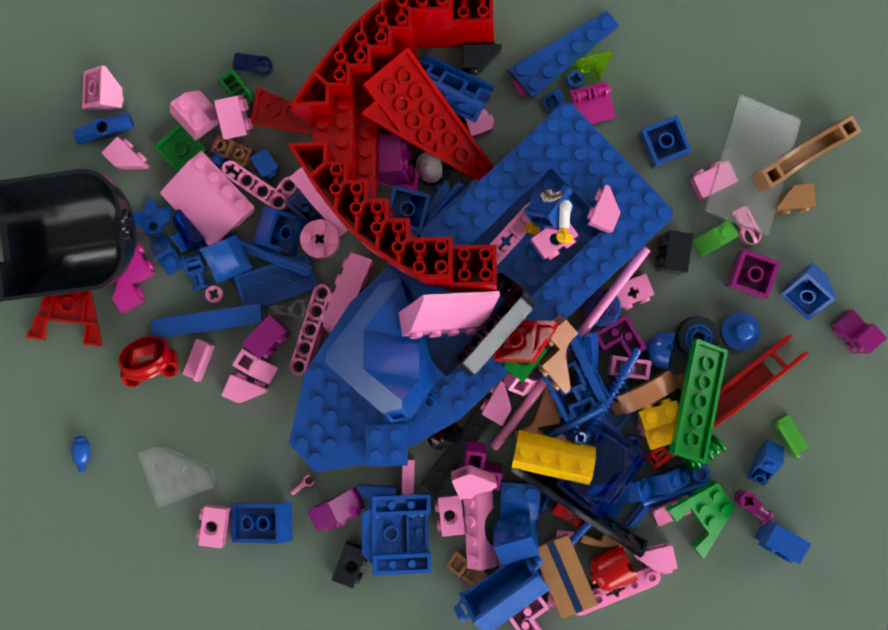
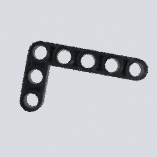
(496, 327)

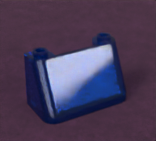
(614, 469)

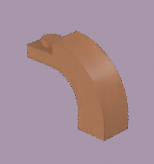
(644, 394)

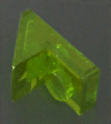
(597, 61)

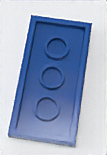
(274, 283)

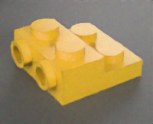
(658, 423)

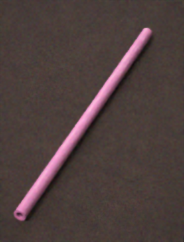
(583, 330)

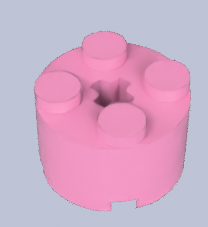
(309, 239)

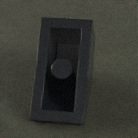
(479, 56)

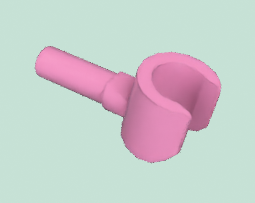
(303, 484)

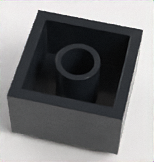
(674, 252)

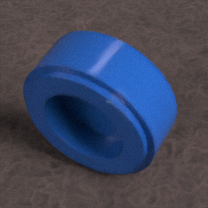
(700, 475)

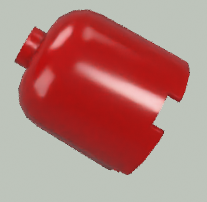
(612, 569)

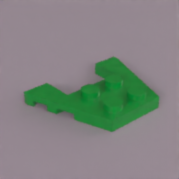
(710, 508)

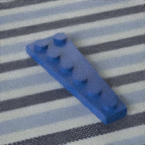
(552, 61)

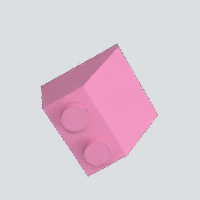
(194, 113)

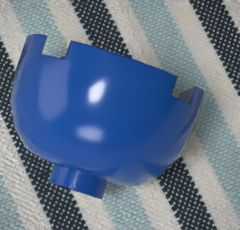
(661, 350)

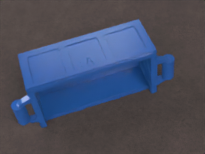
(503, 593)

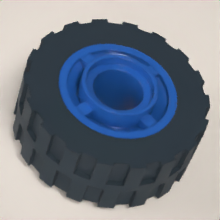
(693, 325)

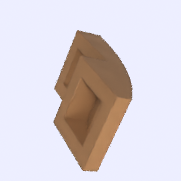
(602, 541)
(458, 565)

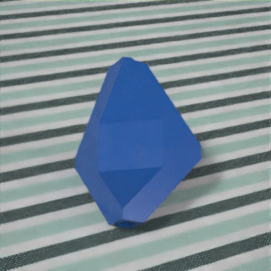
(378, 361)

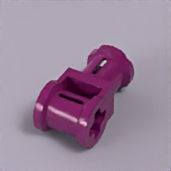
(753, 506)

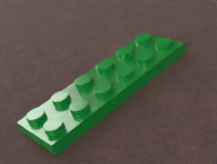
(698, 401)

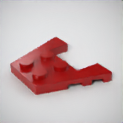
(69, 308)

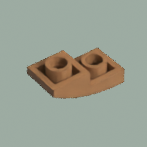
(233, 151)

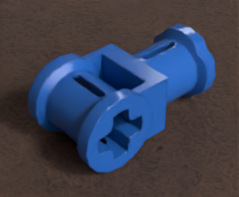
(195, 268)

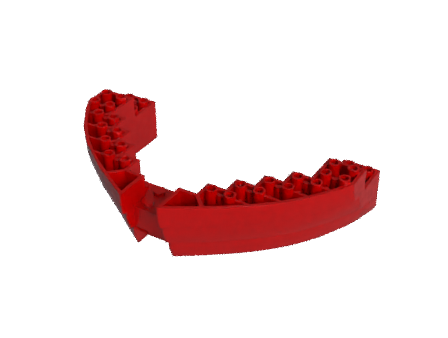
(344, 144)

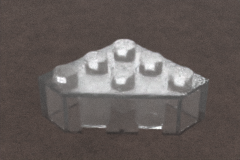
(174, 475)

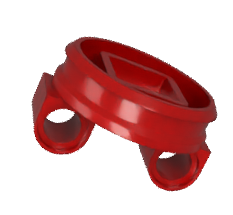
(163, 361)

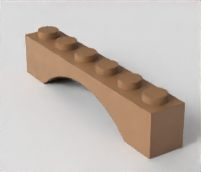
(806, 152)

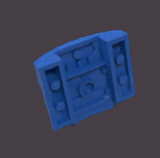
(397, 534)

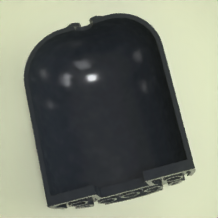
(63, 234)

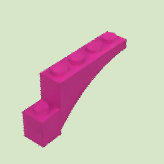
(127, 294)

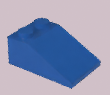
(517, 499)
(261, 522)

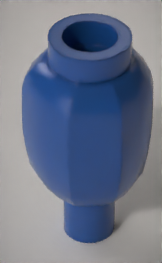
(80, 452)

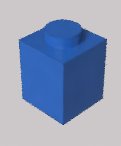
(266, 164)

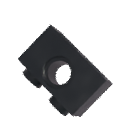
(342, 573)

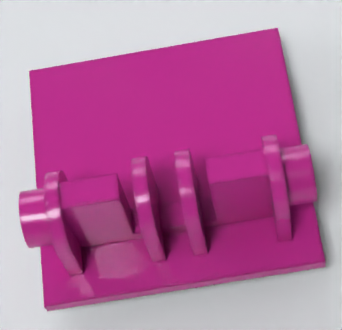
(594, 102)

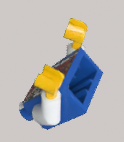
(551, 211)

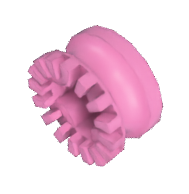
(215, 300)

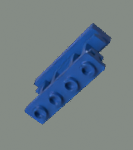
(470, 87)
(587, 373)

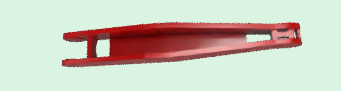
(740, 392)

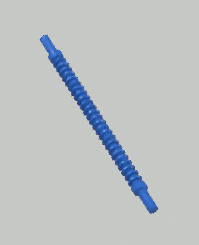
(626, 369)

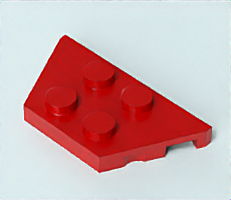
(526, 342)

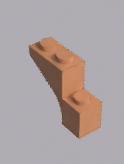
(554, 360)
(545, 415)

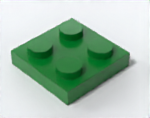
(178, 148)

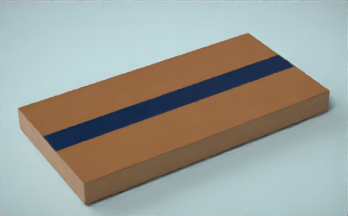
(565, 577)

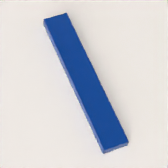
(207, 321)

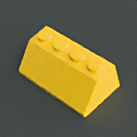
(554, 457)

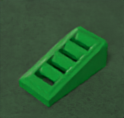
(226, 76)

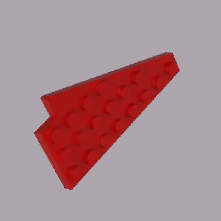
(417, 112)

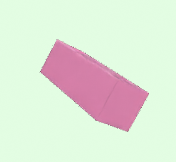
(408, 477)

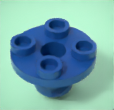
(610, 314)
(740, 331)

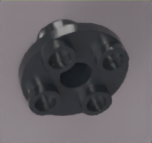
(446, 437)

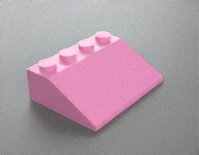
(207, 199)
(447, 314)

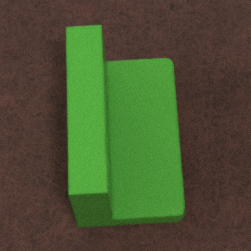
(789, 435)

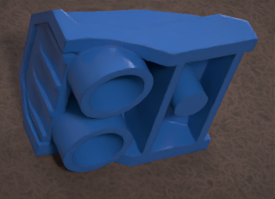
(226, 258)

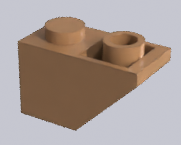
(797, 198)

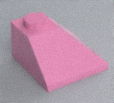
(101, 90)

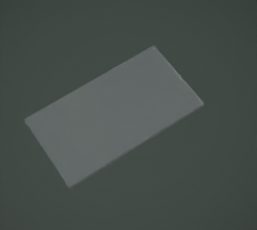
(753, 141)

